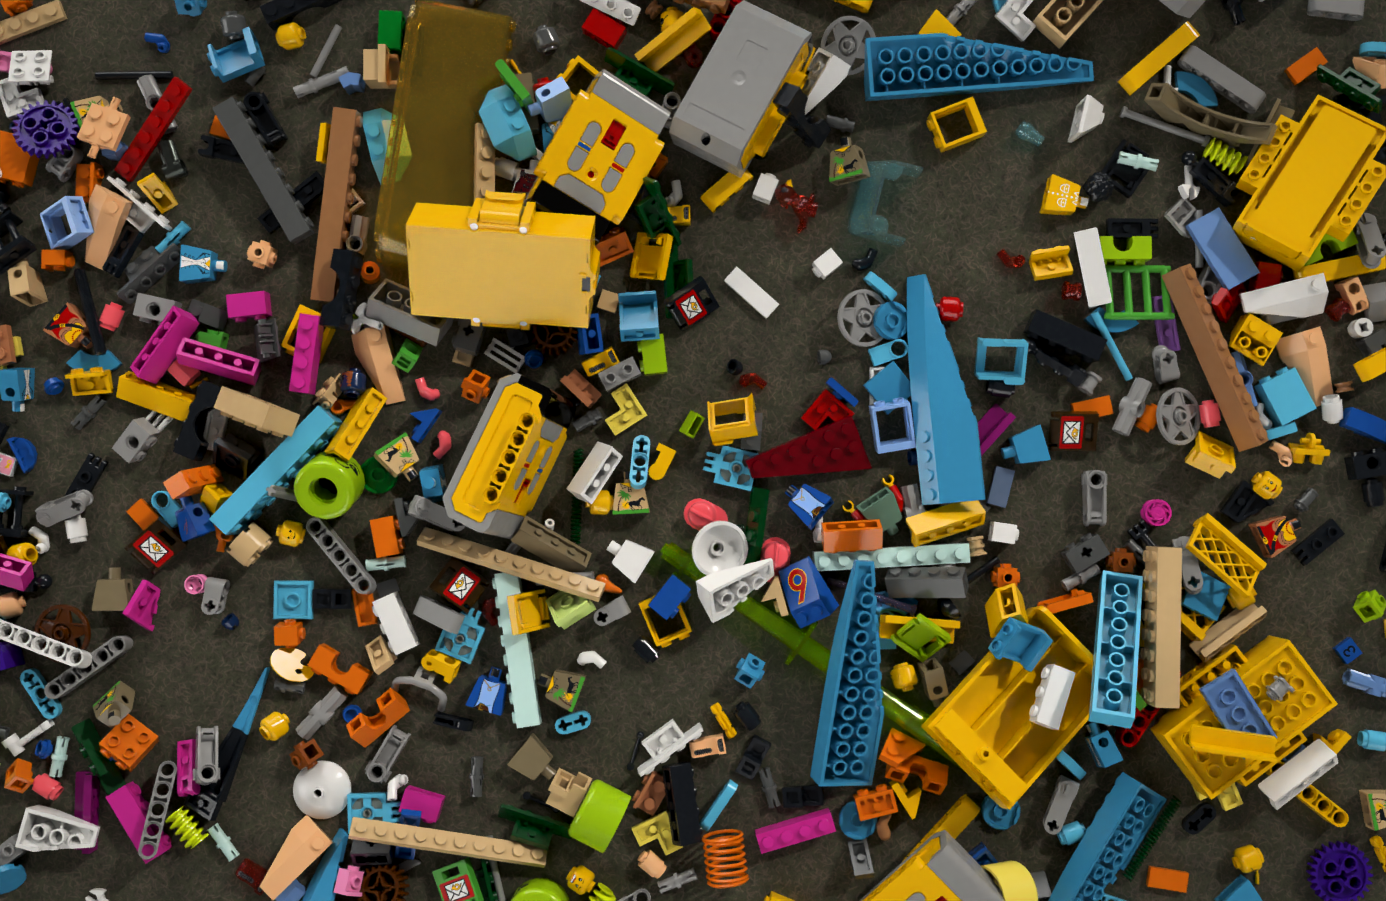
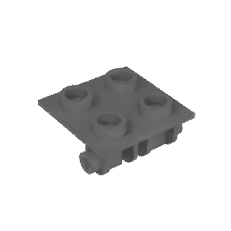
(267, 340)

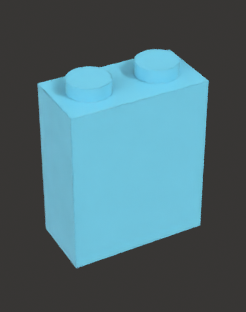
(1284, 396)

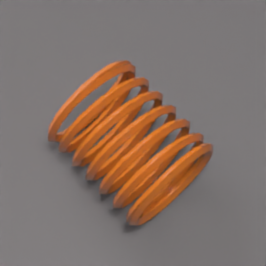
(720, 842)

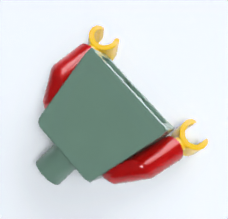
(883, 505)

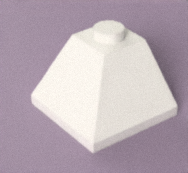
(1086, 117)

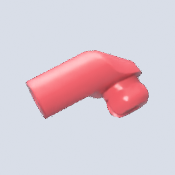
(425, 392)
(444, 444)

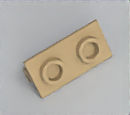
(329, 394)

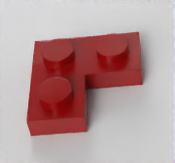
(1226, 301)
(824, 406)

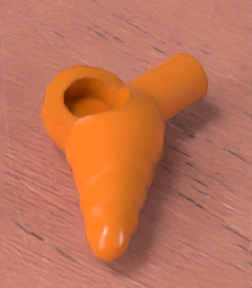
(341, 406)
(222, 539)
(609, 587)

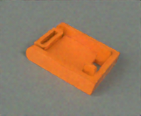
(1067, 601)

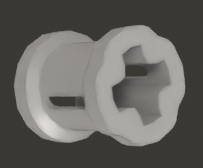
(1090, 383)

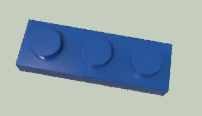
(412, 818)

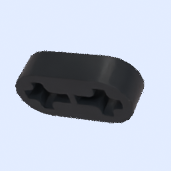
(1202, 820)

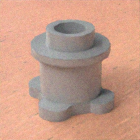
(1278, 688)

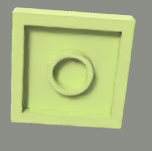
(568, 608)

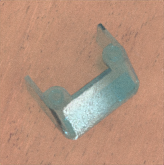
(863, 218)

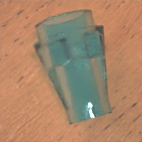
(1029, 133)

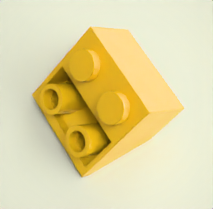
(1254, 338)
(1002, 604)

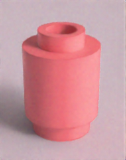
(111, 316)
(1209, 413)
(47, 787)

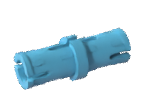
(173, 236)

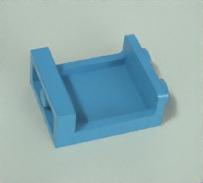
(236, 58)
(638, 316)
(1020, 643)

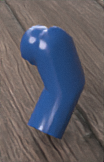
(160, 40)

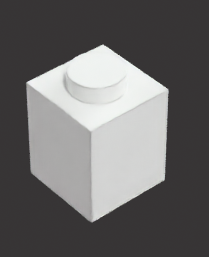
(765, 188)
(826, 264)
(1003, 532)

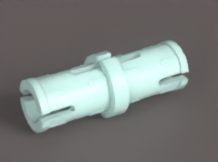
(1138, 161)
(385, 563)
(59, 756)
(223, 842)

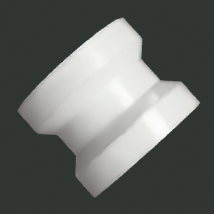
(1355, 330)

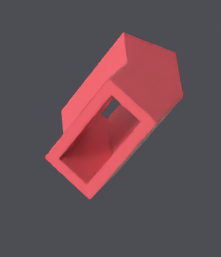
(183, 374)

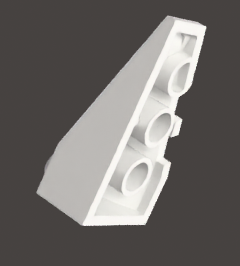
(824, 75)
(1292, 298)
(728, 587)
(54, 830)

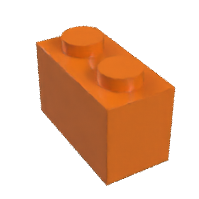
(387, 536)

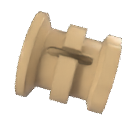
(976, 546)

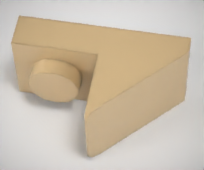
(775, 591)
(380, 655)

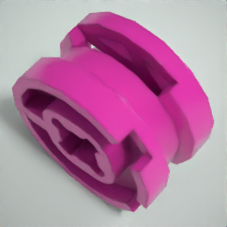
(1156, 512)

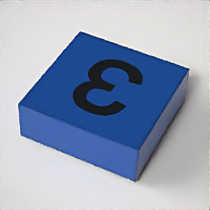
(1347, 650)

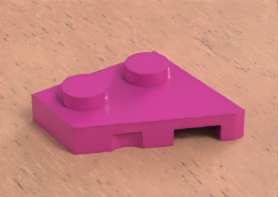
(143, 605)

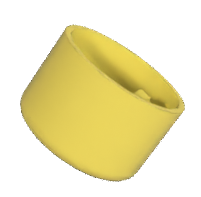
(1013, 880)

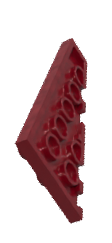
(821, 451)

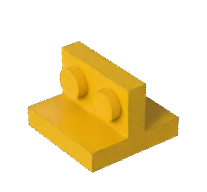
(1211, 455)

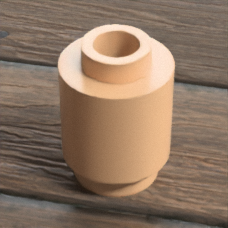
(651, 864)

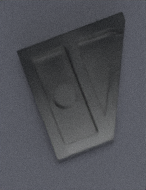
(1244, 503)

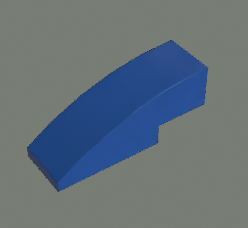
(1364, 424)

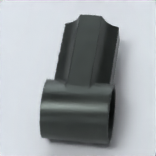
(172, 166)

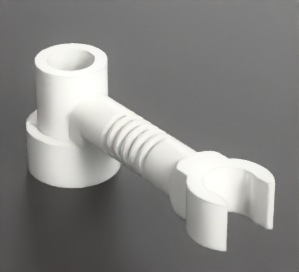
(16, 744)

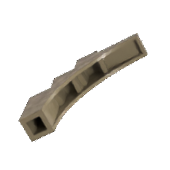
(1204, 121)

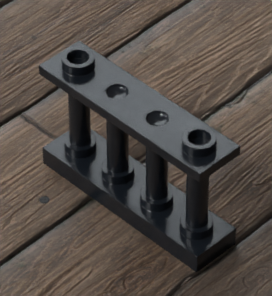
(18, 248)
(16, 529)

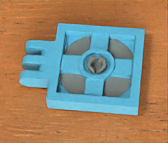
(731, 467)
(466, 642)
(372, 806)

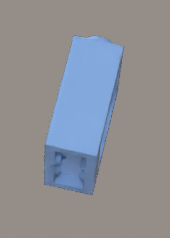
(77, 218)
(895, 444)

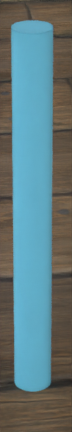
(1111, 345)

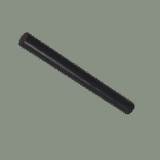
(133, 75)

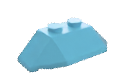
(507, 124)
(377, 129)

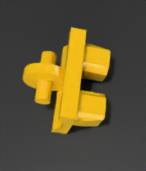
(1308, 446)

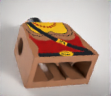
(70, 327)
(1274, 534)

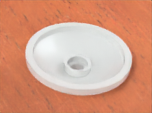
(731, 548)
(332, 783)

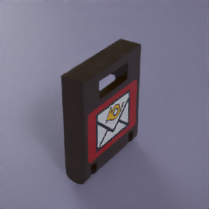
(1071, 430)
(153, 549)
(462, 587)

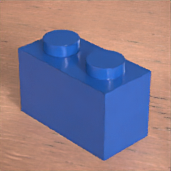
(590, 338)
(669, 597)

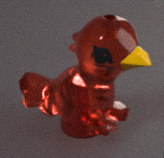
(802, 205)

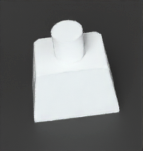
(630, 558)

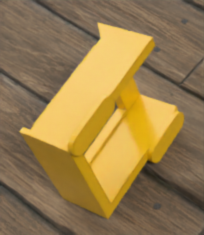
(725, 433)

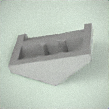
(1181, 215)
(1377, 301)

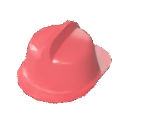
(702, 512)
(778, 551)

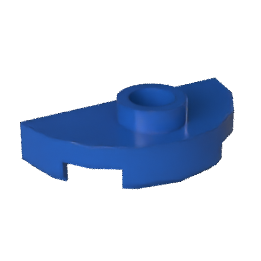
(840, 392)
(24, 452)

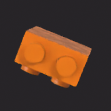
(128, 743)

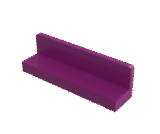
(992, 426)
(87, 801)

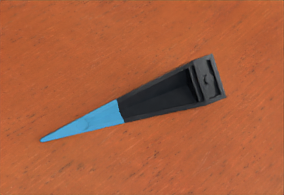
(212, 796)

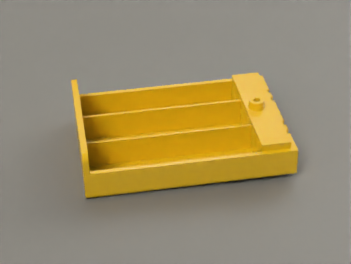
(988, 716)

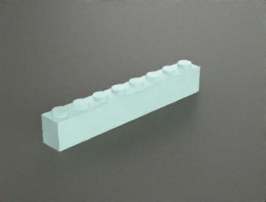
(895, 556)
(517, 657)

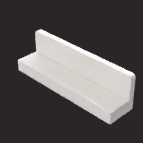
(1093, 267)
(1298, 773)

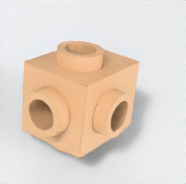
(263, 260)

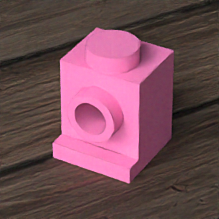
(349, 881)

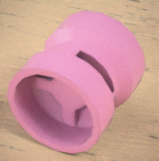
(192, 583)

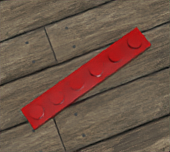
(153, 129)

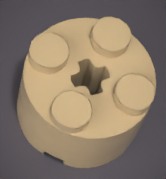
(249, 544)

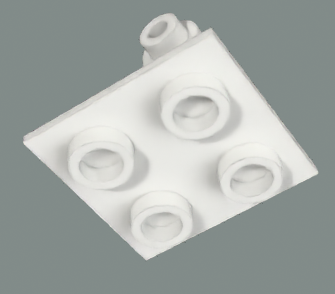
(30, 67)

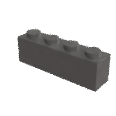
(927, 582)

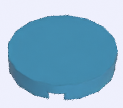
(890, 320)
(993, 814)
(858, 830)
(11, 877)

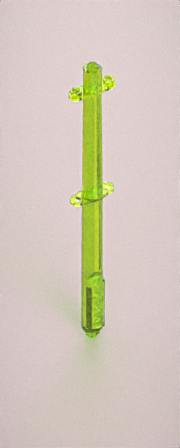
(800, 643)

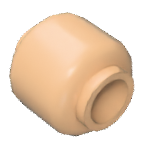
(11, 605)

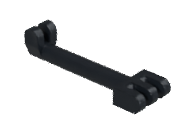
(1141, 533)

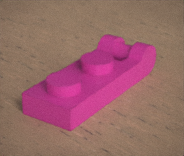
(185, 768)

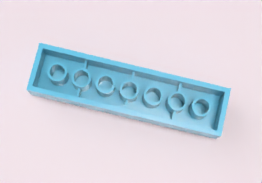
(277, 470)
(1116, 650)

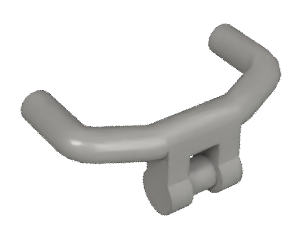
(423, 683)

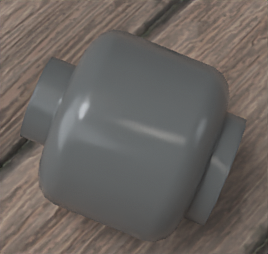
(232, 25)
(546, 40)

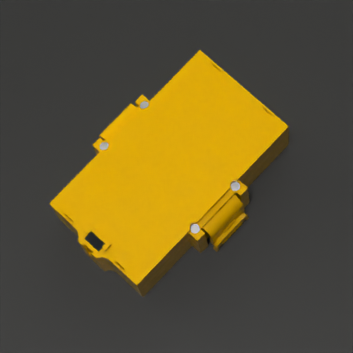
(502, 263)

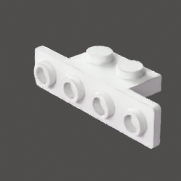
(619, 9)
(141, 213)
(665, 742)

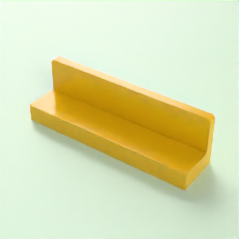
(674, 40)
(156, 397)
(356, 424)
(945, 521)
(890, 624)
(1232, 743)

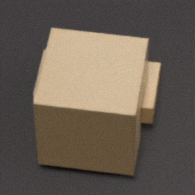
(380, 68)
(568, 791)

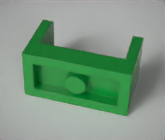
(391, 30)

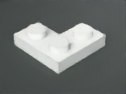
(1014, 20)
(14, 100)

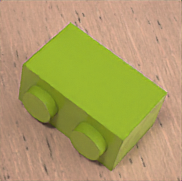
(653, 356)

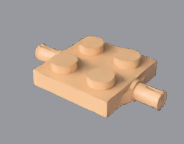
(103, 127)

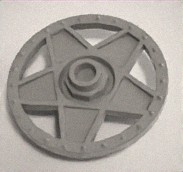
(848, 43)
(860, 317)
(1178, 416)

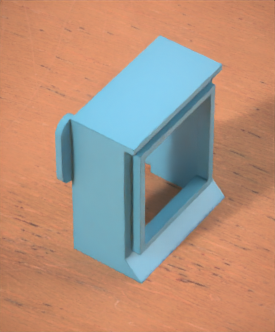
(1014, 377)

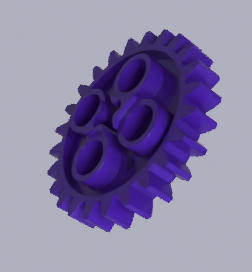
(46, 129)
(1336, 857)

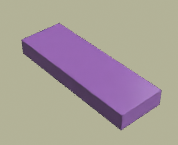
(1166, 329)

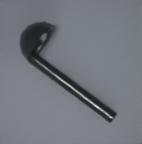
(947, 607)

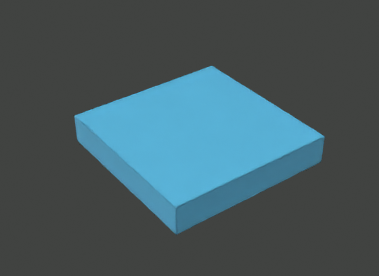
(293, 599)

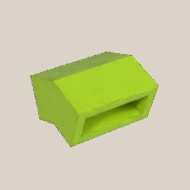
(689, 422)

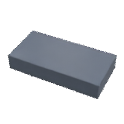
(1000, 486)

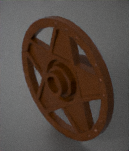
(63, 628)

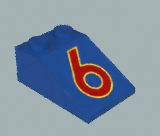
(806, 592)

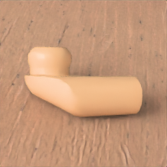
(1283, 452)

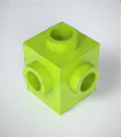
(1370, 605)

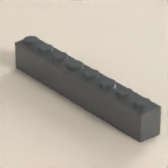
(263, 170)

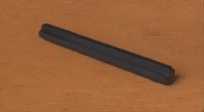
(90, 311)

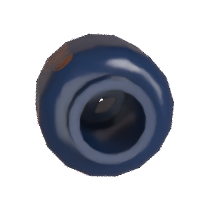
(353, 383)

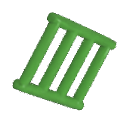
(1147, 314)

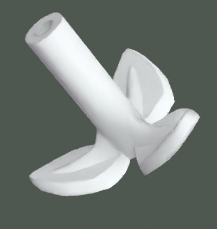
(362, 319)

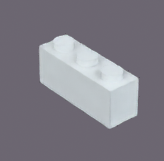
(594, 472)
(395, 623)
(1051, 696)

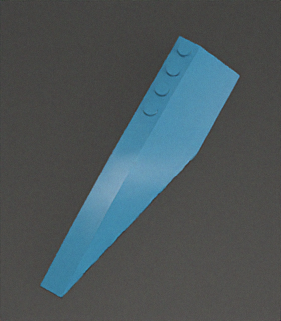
(852, 691)

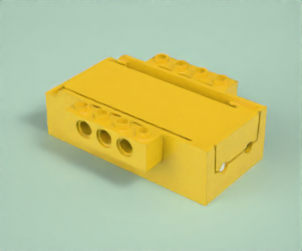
(1310, 182)
(1272, 656)

